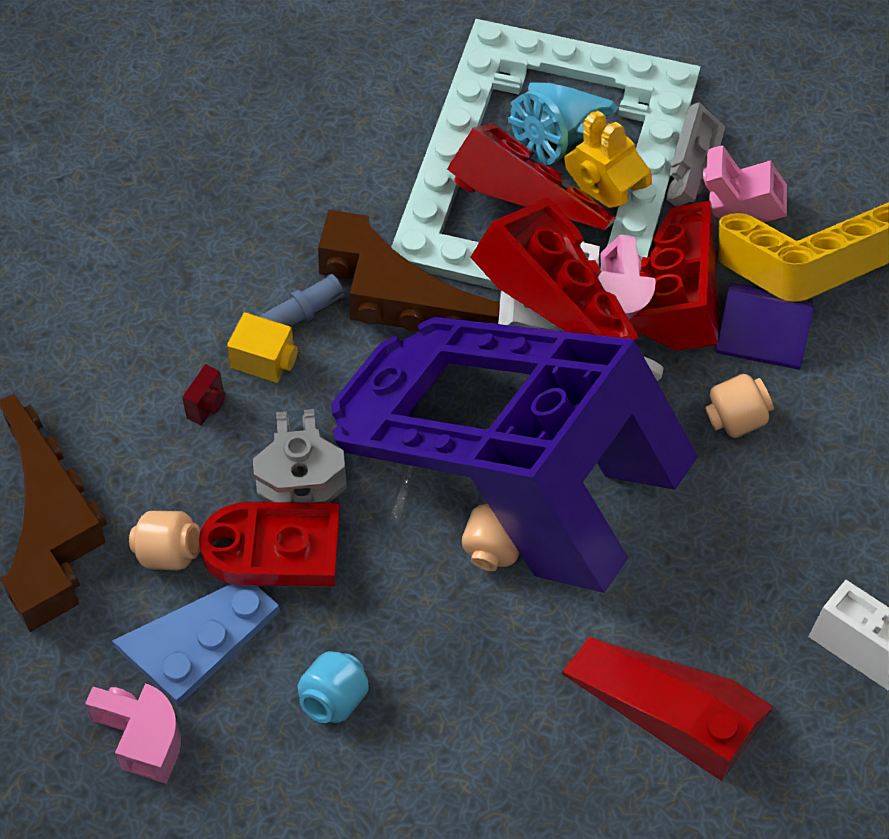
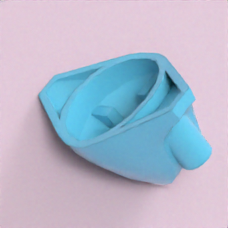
(574, 106)

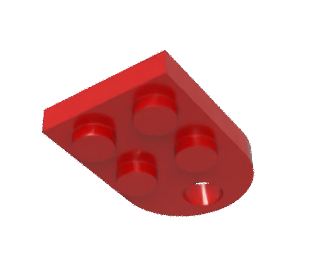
(273, 543)

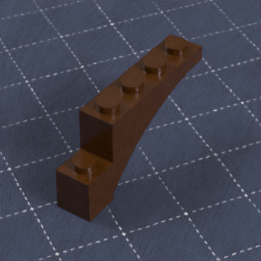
(386, 284)
(54, 526)

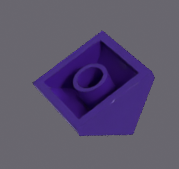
(764, 327)

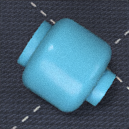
(332, 687)

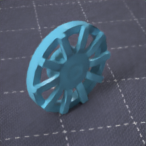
(539, 126)

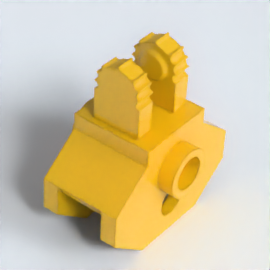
(607, 160)

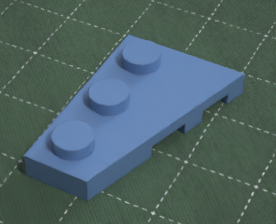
(197, 639)

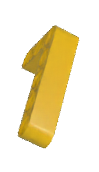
(805, 266)

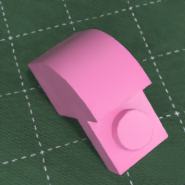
(748, 191)
(621, 275)
(149, 726)

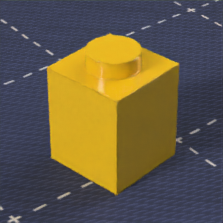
(262, 347)

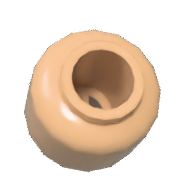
(739, 405)
(165, 540)
(488, 541)

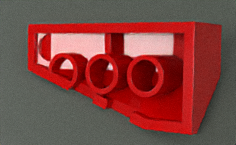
(502, 168)
(541, 264)
(684, 268)
(682, 706)

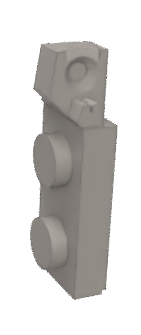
(698, 134)

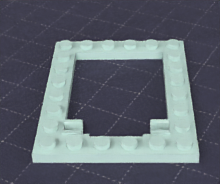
(497, 47)

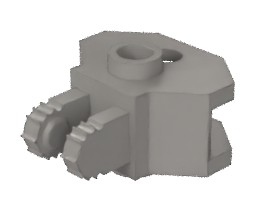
(299, 462)

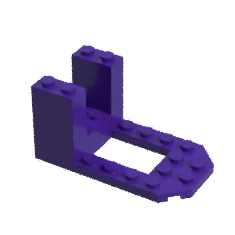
(578, 408)

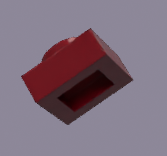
(204, 395)

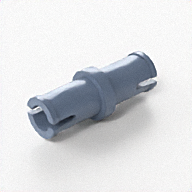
(306, 303)

